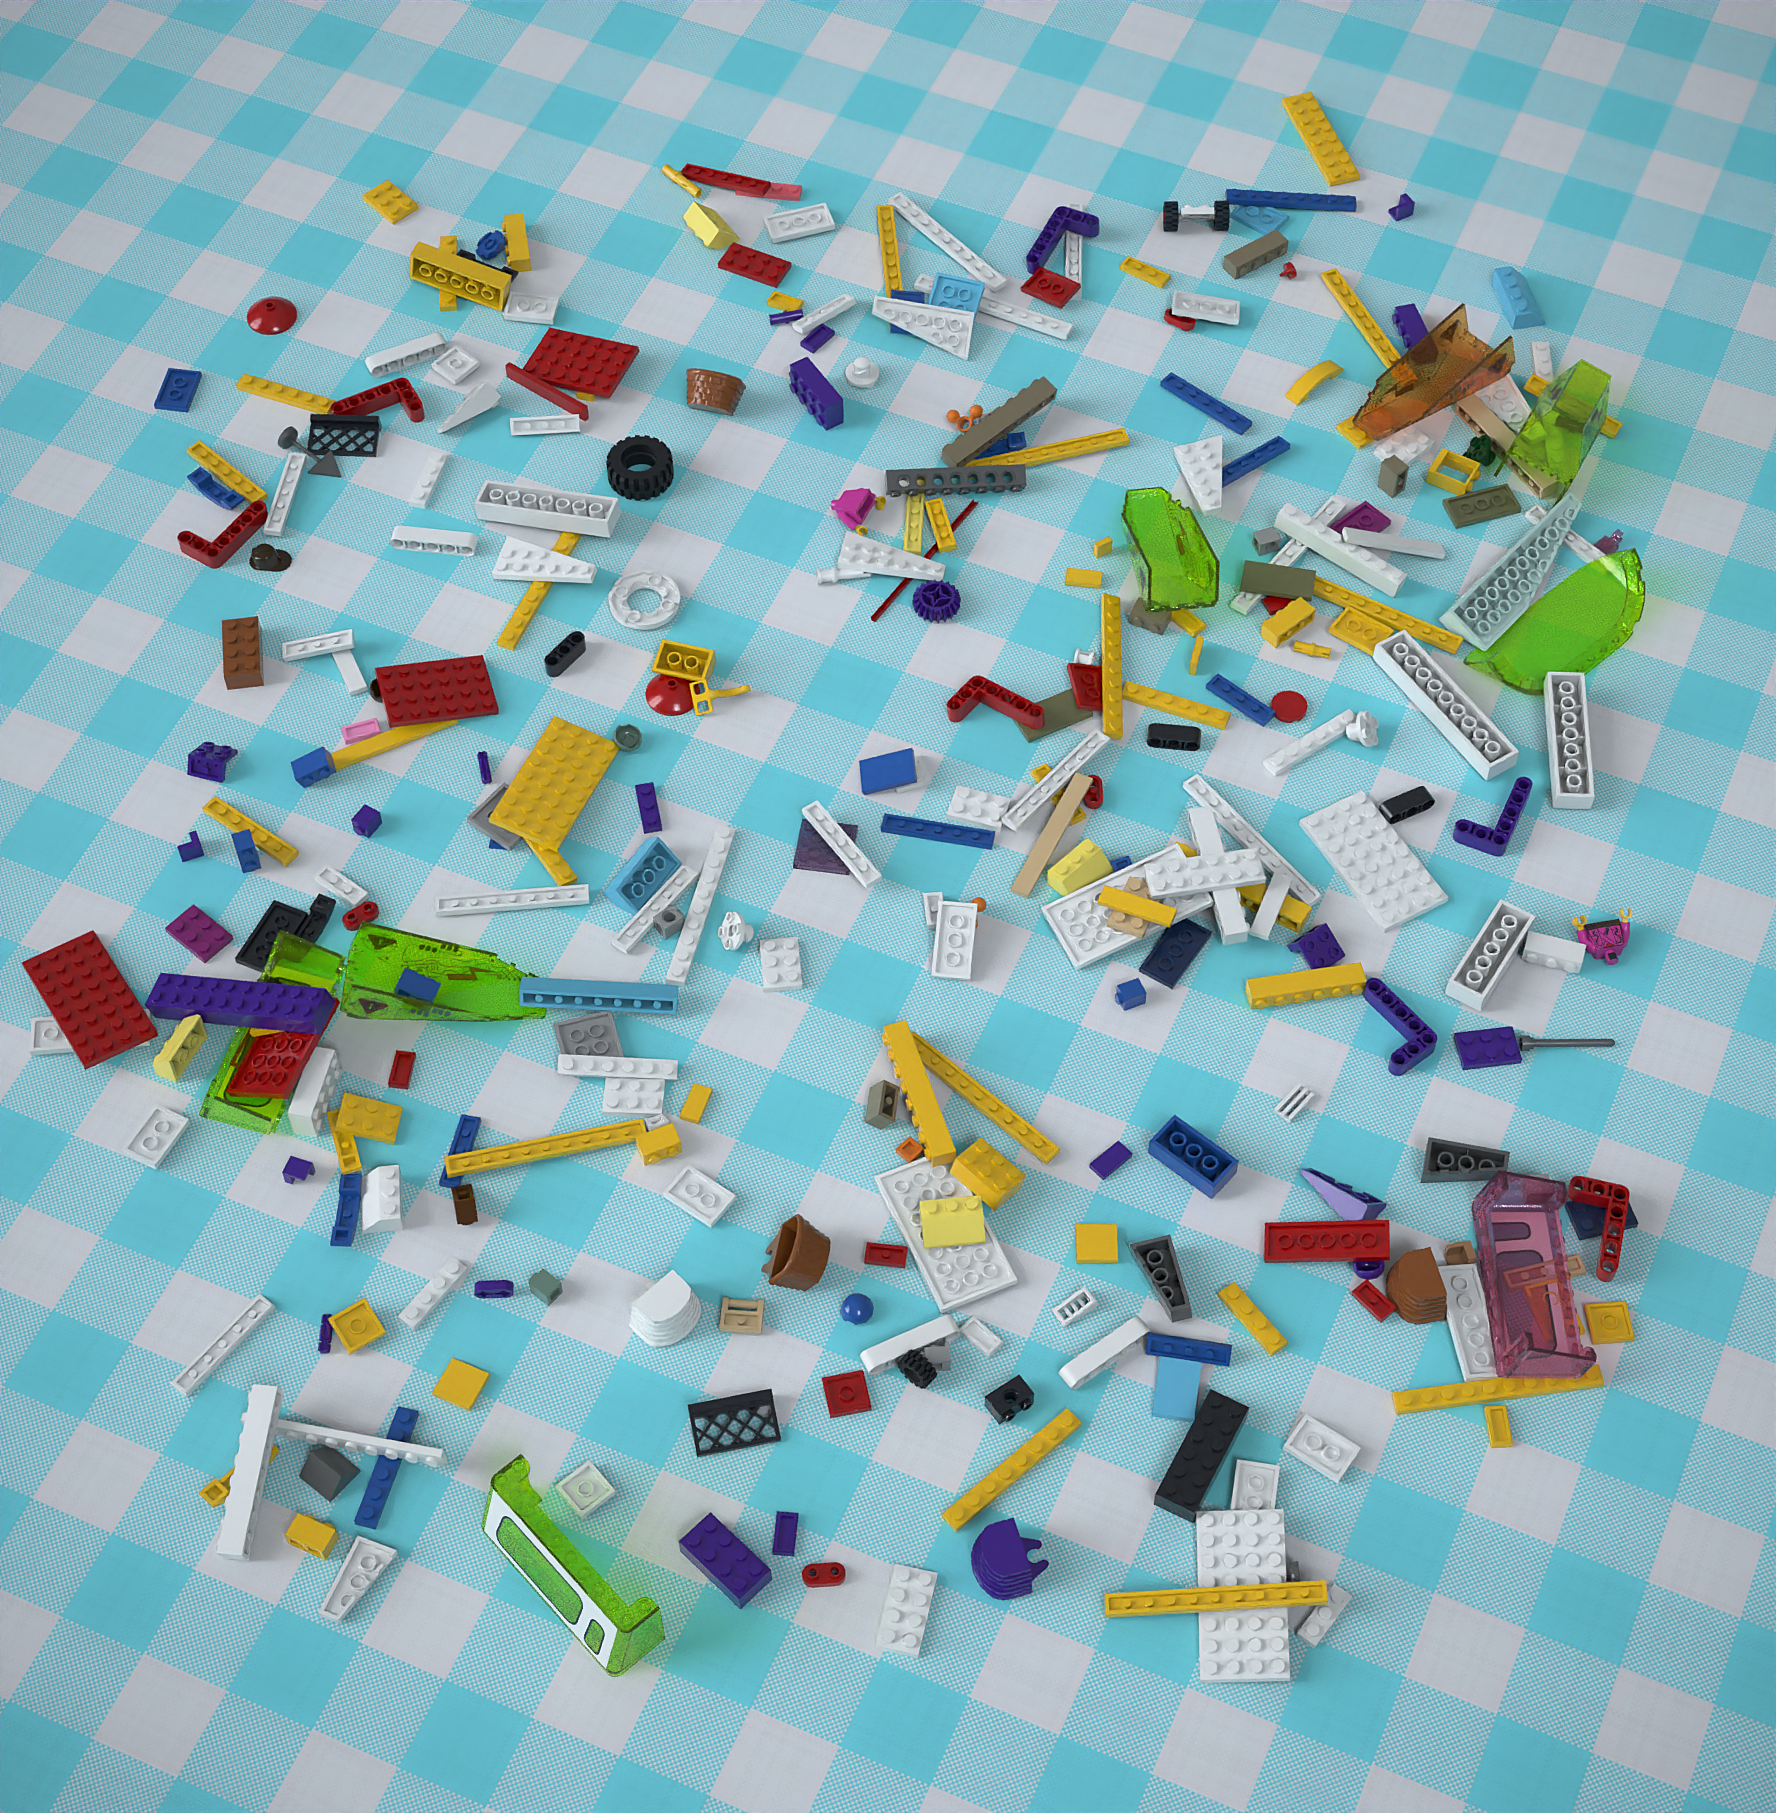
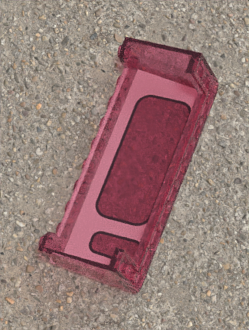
(1528, 1279)

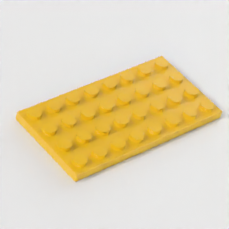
(554, 784)

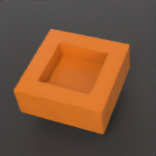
(910, 1150)

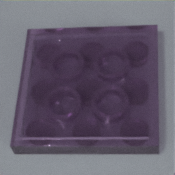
(815, 853)

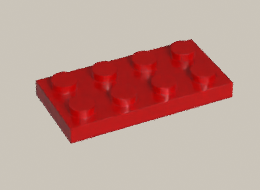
(754, 265)

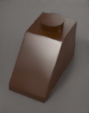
(464, 1204)

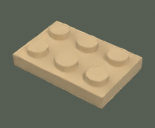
(1128, 923)

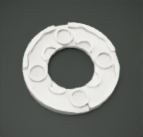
(639, 580)

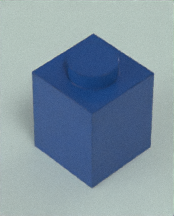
(1130, 994)

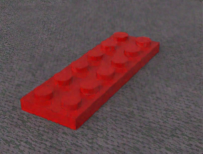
(1327, 1241)

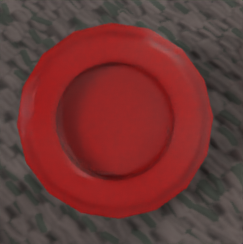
(1289, 270)

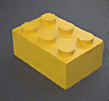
(987, 1174)

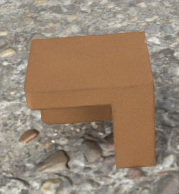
(1460, 1253)

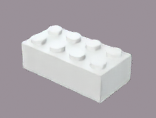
(314, 1092)

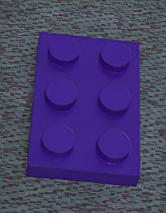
(1487, 1048)

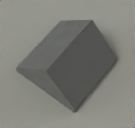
(328, 1472)

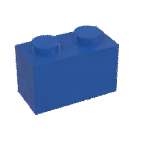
(313, 767)
(246, 851)
(417, 986)

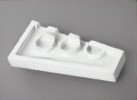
(357, 1574)

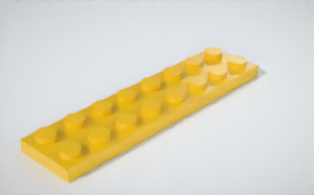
(1320, 139)

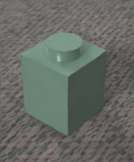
(545, 1287)

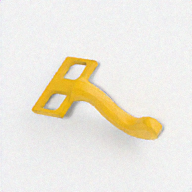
(709, 695)

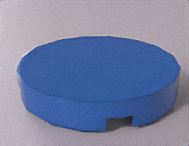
(490, 245)

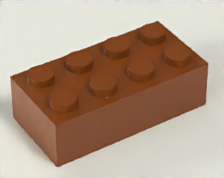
(242, 653)

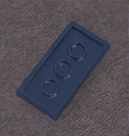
(1175, 952)

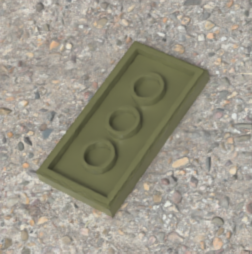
(1481, 506)
(1277, 580)
(1059, 713)

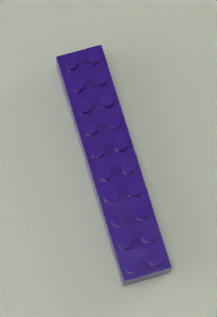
(241, 1003)

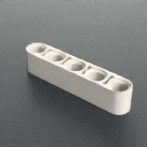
(406, 354)
(434, 541)
(888, 1353)
(1104, 1353)

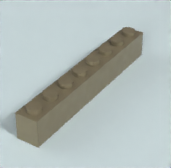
(999, 423)

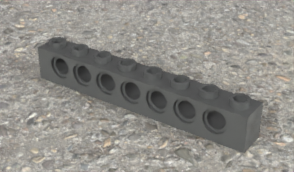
(928, 475)

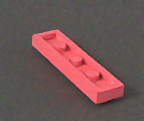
(779, 191)

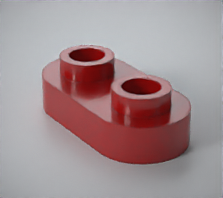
(1183, 322)
(1094, 793)
(360, 914)
(823, 1577)

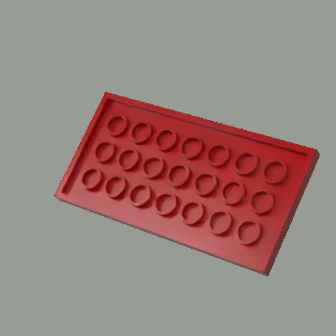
(89, 999)

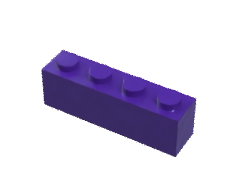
(1409, 324)

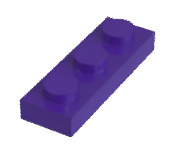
(648, 807)

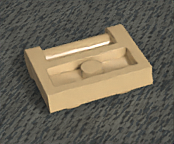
(742, 1321)

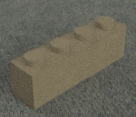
(1255, 254)

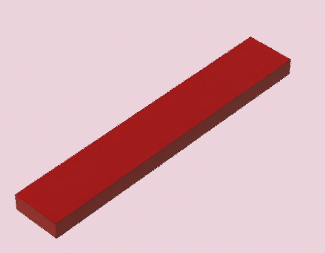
(726, 179)
(546, 391)

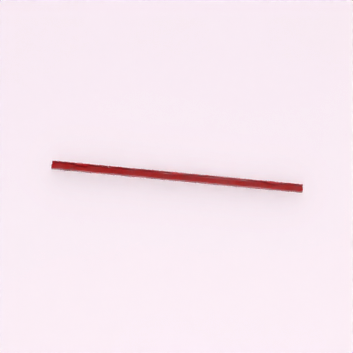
(928, 555)

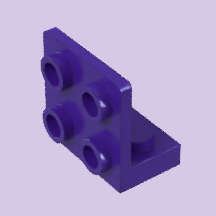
(210, 761)
(1318, 947)

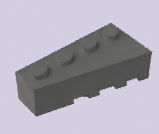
(1461, 1162)
(1162, 1271)

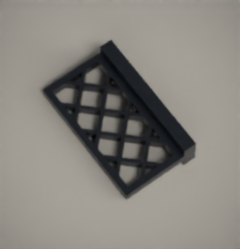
(345, 424)
(726, 1406)

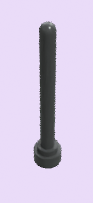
(1527, 1043)

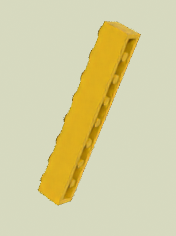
(1293, 912)
(919, 1094)

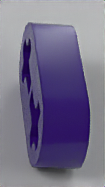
(494, 1289)

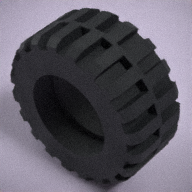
(645, 483)

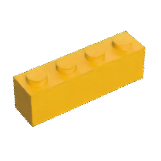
(517, 242)

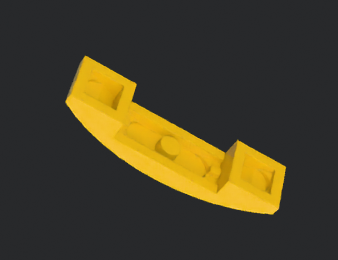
(1311, 379)
(345, 1146)
(217, 1491)

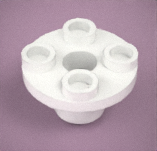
(862, 373)
(1364, 729)
(734, 931)

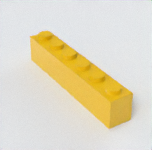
(1305, 985)

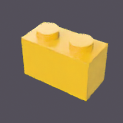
(658, 1144)
(312, 1536)

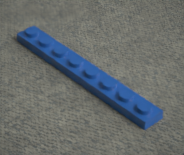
(1291, 200)

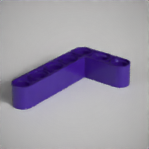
(1060, 221)
(1496, 840)
(1404, 1025)

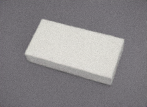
(981, 1337)

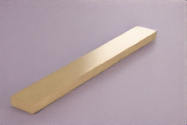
(1051, 835)

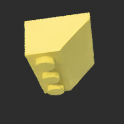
(710, 226)
(1079, 868)
(180, 1048)
(952, 1222)

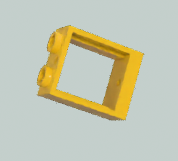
(1456, 462)

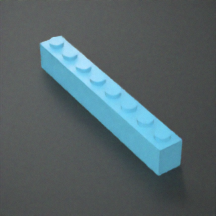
(598, 995)

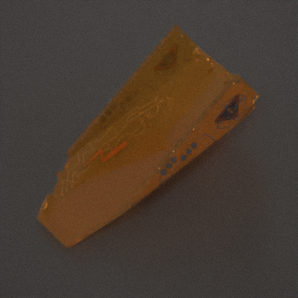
(1433, 376)

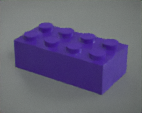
(816, 393)
(725, 1560)

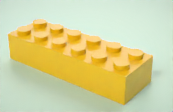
(459, 276)

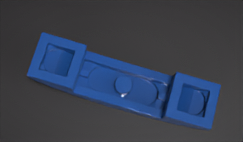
(1013, 443)
(214, 491)
(348, 1210)

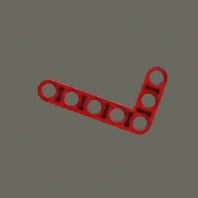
(381, 397)
(229, 541)
(983, 690)
(1611, 1223)

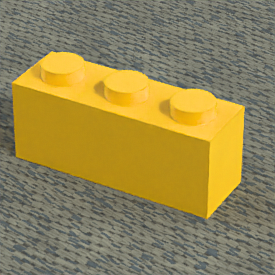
(1287, 622)

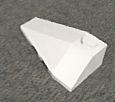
(477, 400)

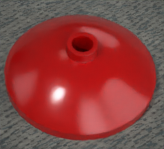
(271, 315)
(670, 695)

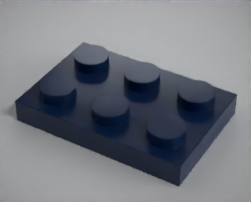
(1589, 1219)

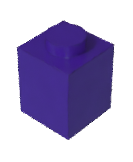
(366, 821)

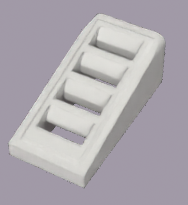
(1083, 1292)

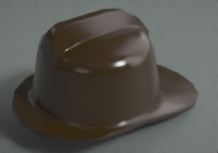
(268, 558)

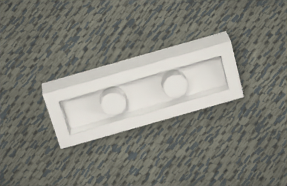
(341, 886)
(1324, 1616)

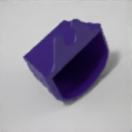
(1002, 1561)

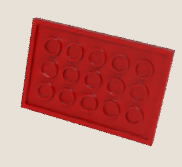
(581, 362)
(436, 691)
(275, 1063)

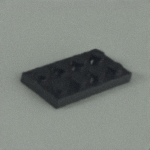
(260, 942)

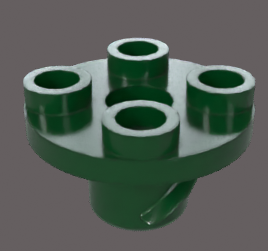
(1480, 450)

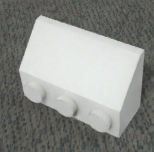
(382, 1200)

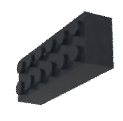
(1201, 1456)

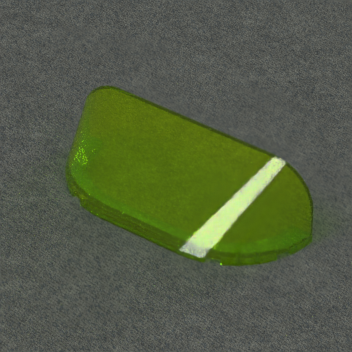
(1569, 625)

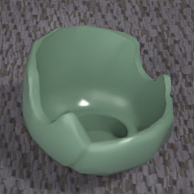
(627, 737)

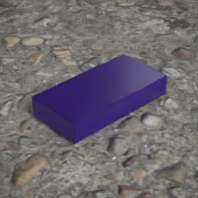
(817, 338)
(1110, 1160)
(785, 1533)

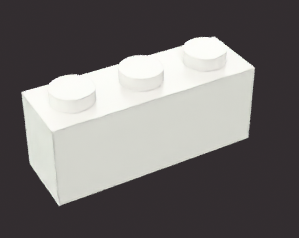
(1553, 952)

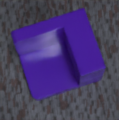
(1404, 209)
(191, 849)
(297, 1169)

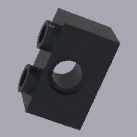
(1014, 1389)

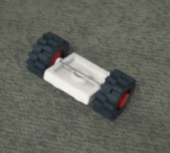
(1219, 213)

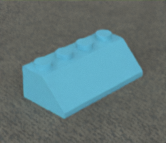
(1516, 298)
(642, 876)

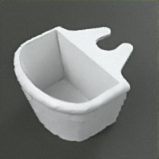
(665, 1311)

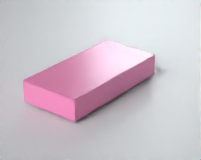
(360, 731)

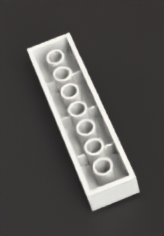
(547, 508)
(1568, 740)

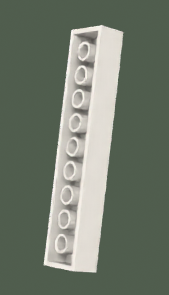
(1445, 705)

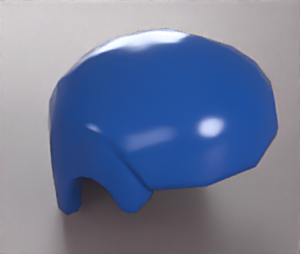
(857, 1308)

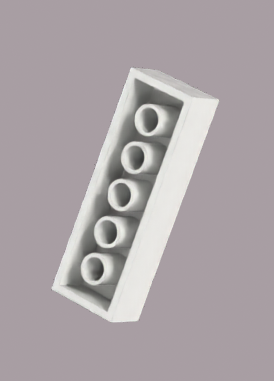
(1490, 955)

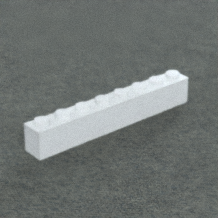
(1333, 547)
(1226, 905)
(250, 1472)

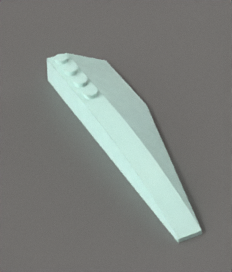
(1512, 581)

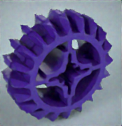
(936, 601)

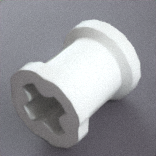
(1084, 657)

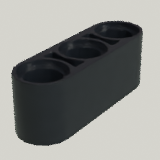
(565, 654)
(1174, 737)
(1406, 805)

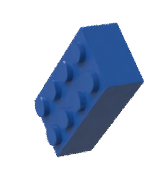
(1193, 1156)

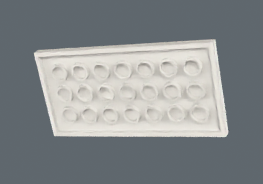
(1373, 861)
(1082, 922)
(954, 1272)
(1235, 1551)

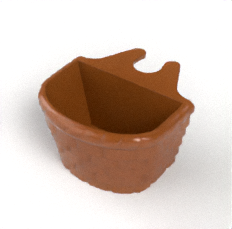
(713, 391)
(797, 1255)
(1417, 1287)

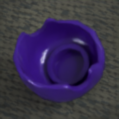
(1368, 1269)

